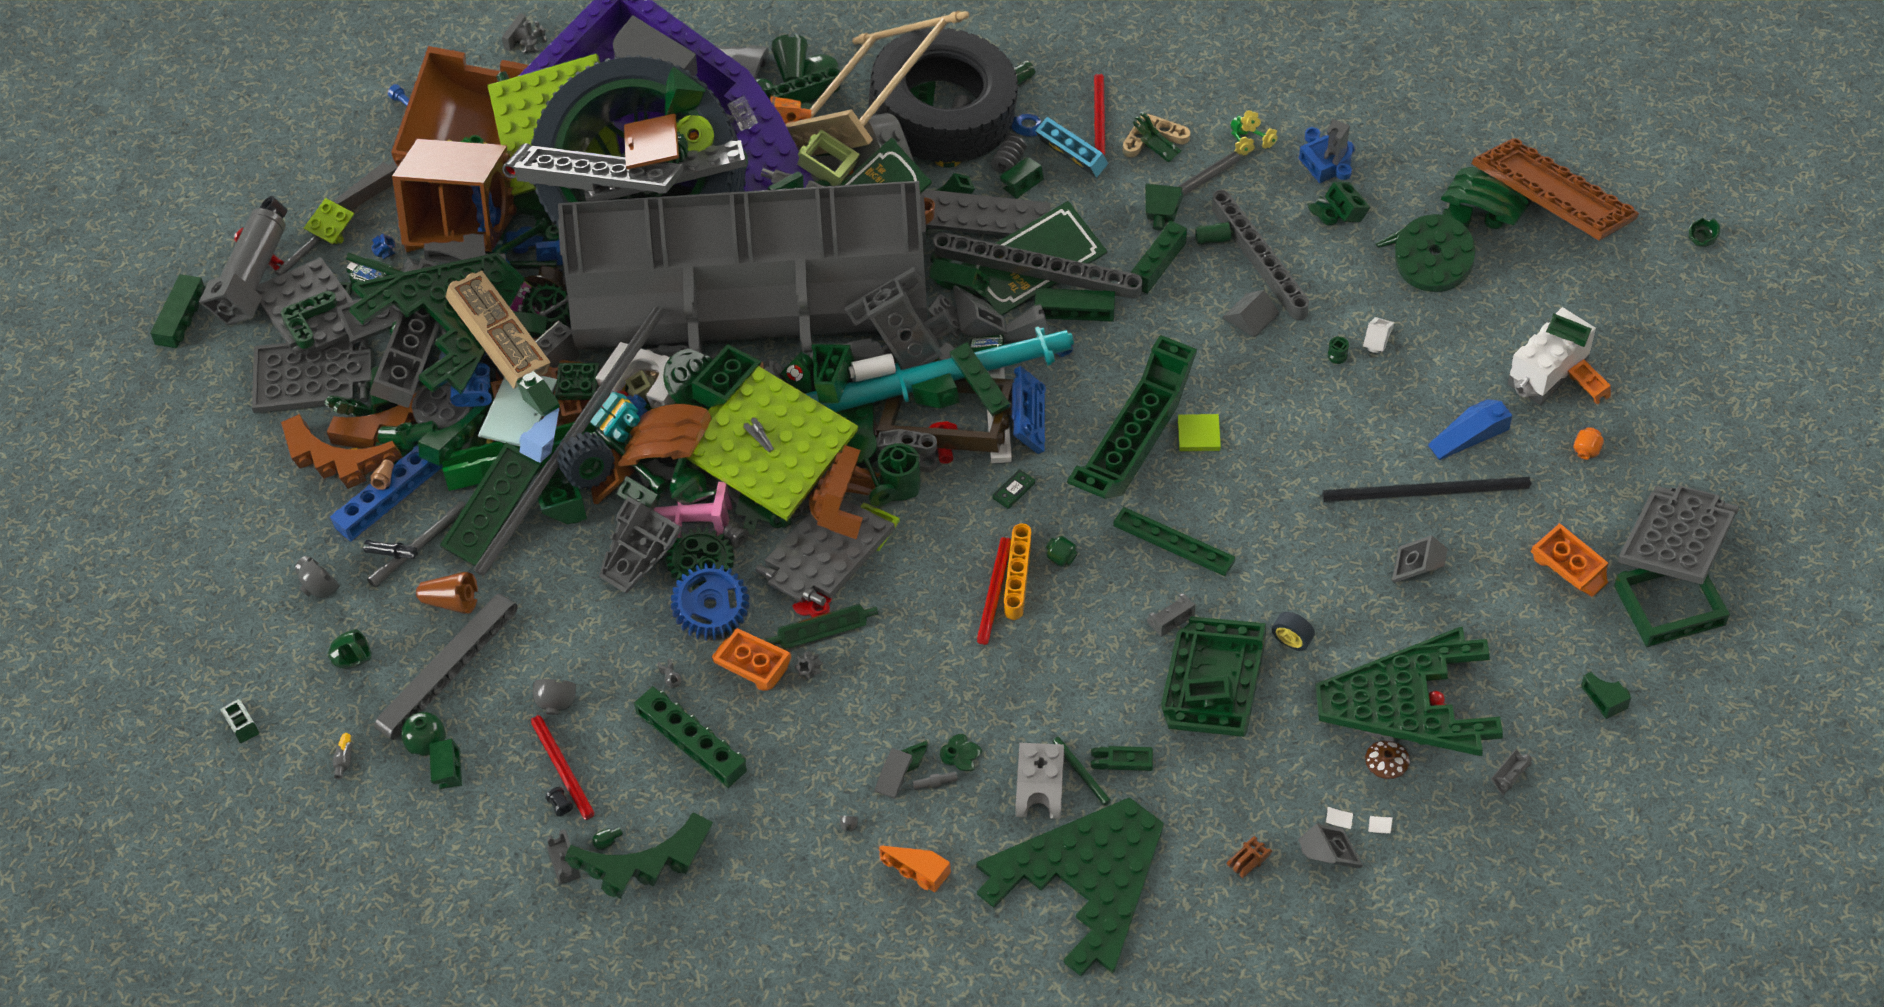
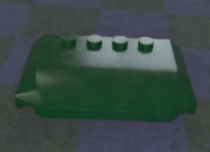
(1214, 650)

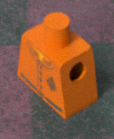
(785, 106)

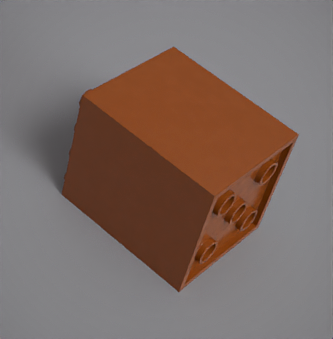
(437, 193)

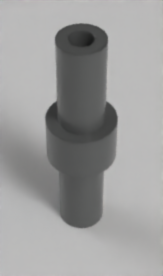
(935, 780)

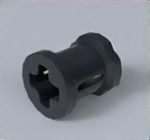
(559, 801)

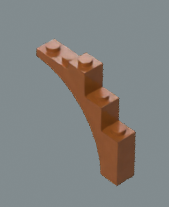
(363, 430)
(329, 460)

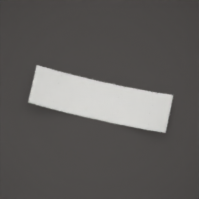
(1344, 819)

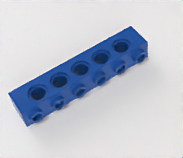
(374, 503)

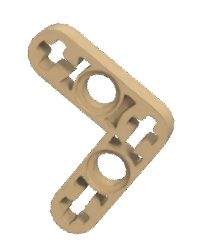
(1157, 122)

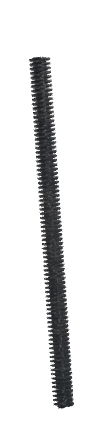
(1426, 488)

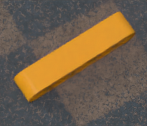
(1017, 581)

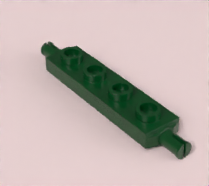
(822, 626)

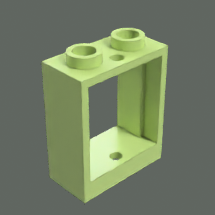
(834, 147)

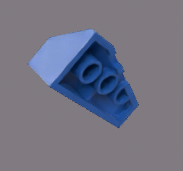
(1472, 427)

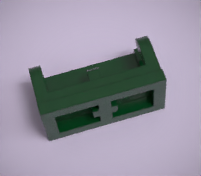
(1022, 177)
(445, 764)

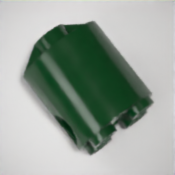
(900, 467)

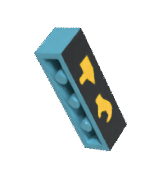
(1071, 147)

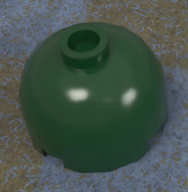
(421, 731)

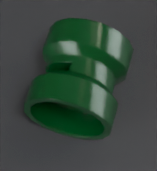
(1338, 350)

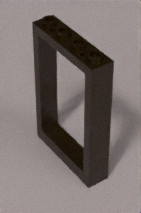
(953, 438)

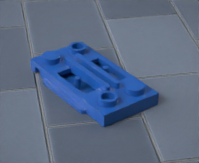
(1028, 410)

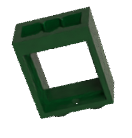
(966, 277)

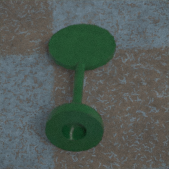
(866, 442)

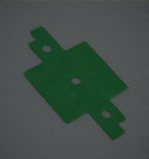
(752, 512)

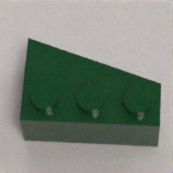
(831, 370)

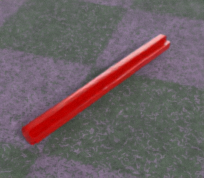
(1099, 113)
(994, 591)
(562, 767)

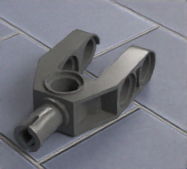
(890, 437)

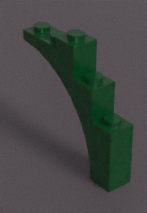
(646, 866)

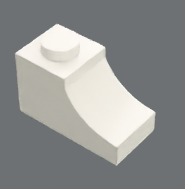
(1378, 334)

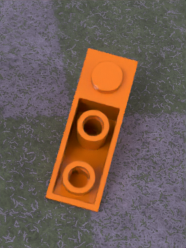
(921, 865)

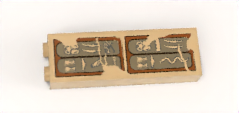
(496, 328)

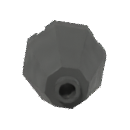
(1024, 325)

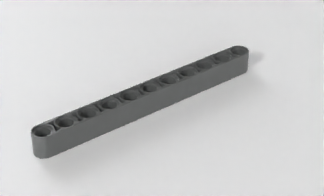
(1030, 258)

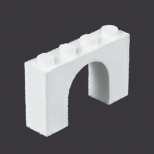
(644, 361)

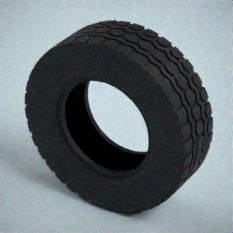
(957, 59)

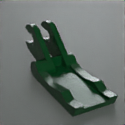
(1154, 139)

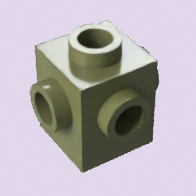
(640, 384)

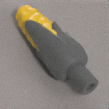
(342, 756)

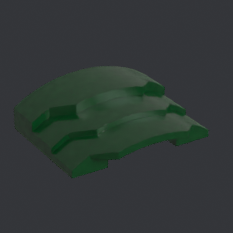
(1482, 190)

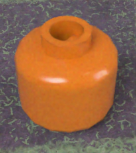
(1588, 443)

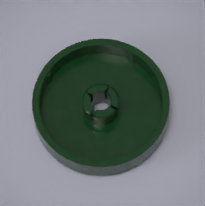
(1439, 235)

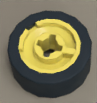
(1293, 631)

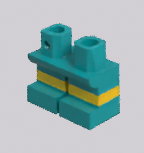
(615, 416)

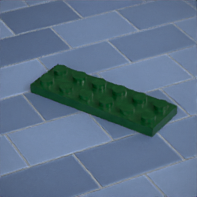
(490, 504)

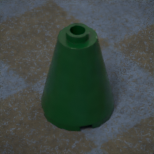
(790, 56)

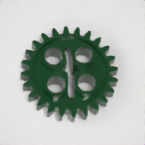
(704, 543)

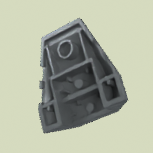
(637, 544)

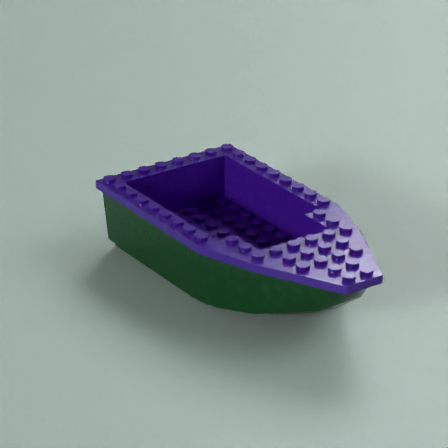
(765, 143)

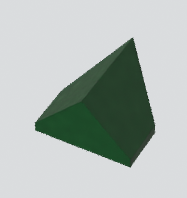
(681, 92)

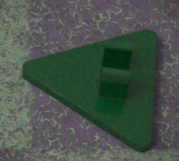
(925, 92)

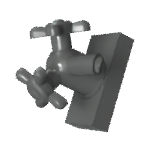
(521, 31)

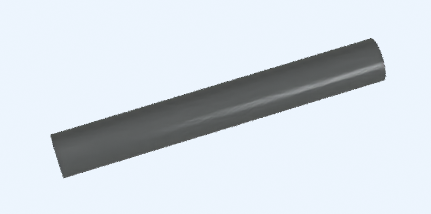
(298, 255)

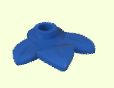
(524, 246)

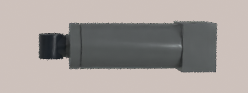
(234, 293)

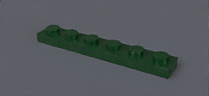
(1174, 541)

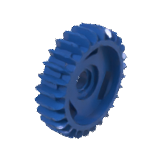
(716, 588)

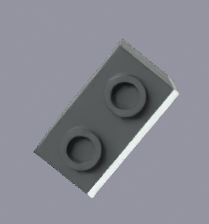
(558, 344)

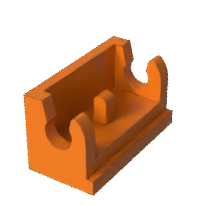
(1590, 381)

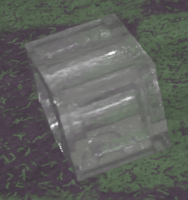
(740, 107)

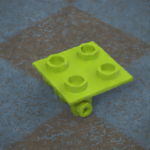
(329, 221)

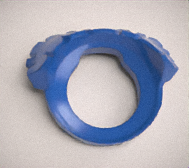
(1025, 131)

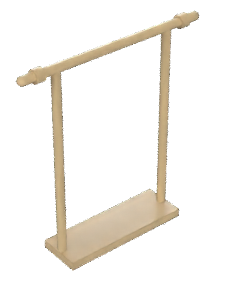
(845, 124)

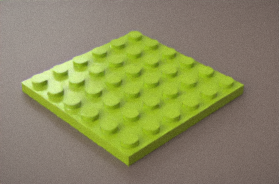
(519, 105)
(798, 427)

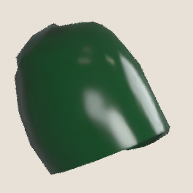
(349, 650)

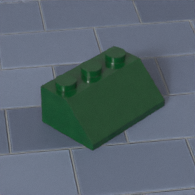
(723, 376)

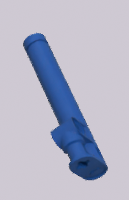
(477, 387)

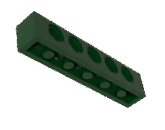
(726, 772)

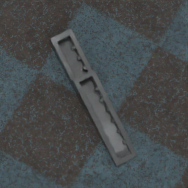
(368, 186)

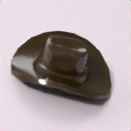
(547, 274)

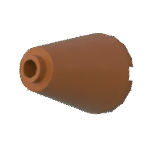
(450, 592)

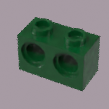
(1347, 201)

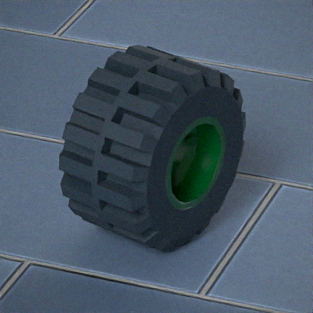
(586, 460)

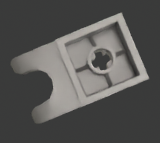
(1040, 778)

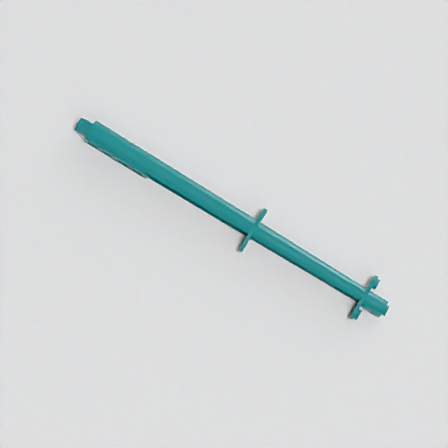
(900, 383)

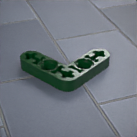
(299, 318)

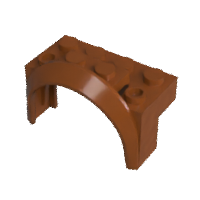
(829, 494)

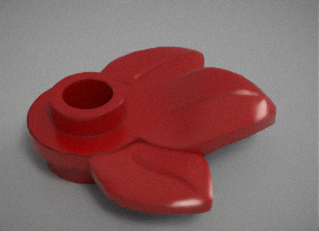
(809, 608)

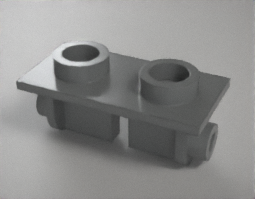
(1510, 771)

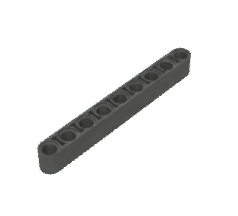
(1261, 255)
(446, 665)

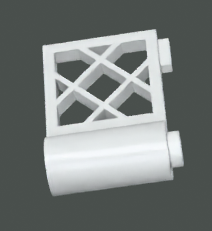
(872, 368)

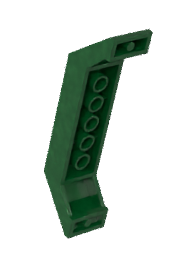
(1138, 422)

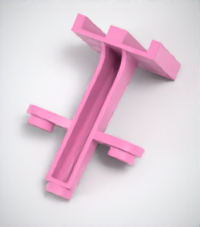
(704, 512)

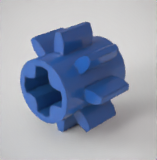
(383, 246)
(639, 403)

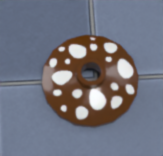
(1387, 767)

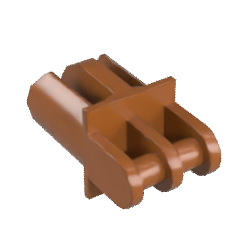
(1248, 858)

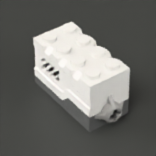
(1545, 362)

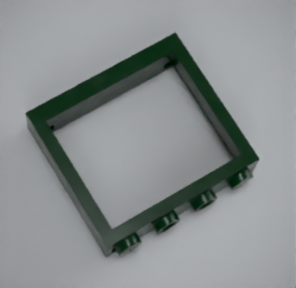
(1676, 629)

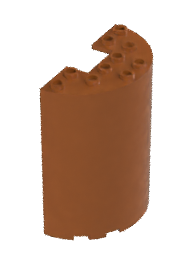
(450, 101)

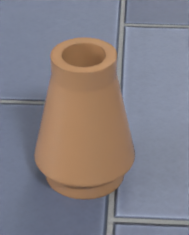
(382, 475)

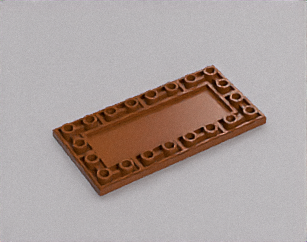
(1556, 188)

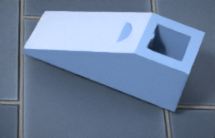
(538, 441)

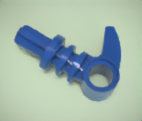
(495, 212)

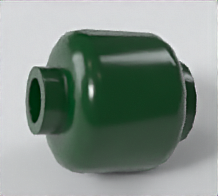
(1061, 551)

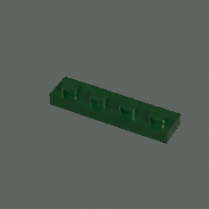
(979, 379)

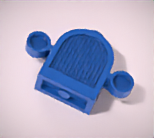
(1313, 157)

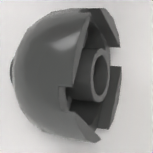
(316, 580)
(553, 695)

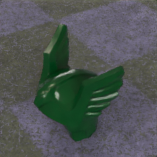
(688, 484)

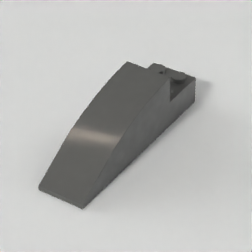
(406, 355)

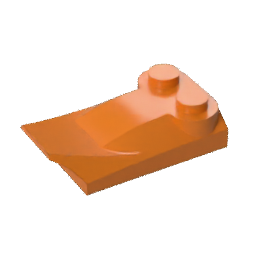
(1572, 560)
(753, 659)

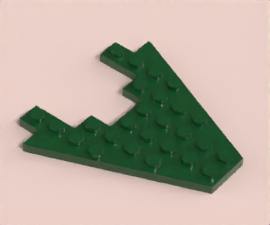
(428, 289)
(1394, 699)
(1101, 859)

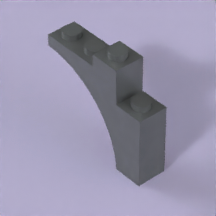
(454, 251)

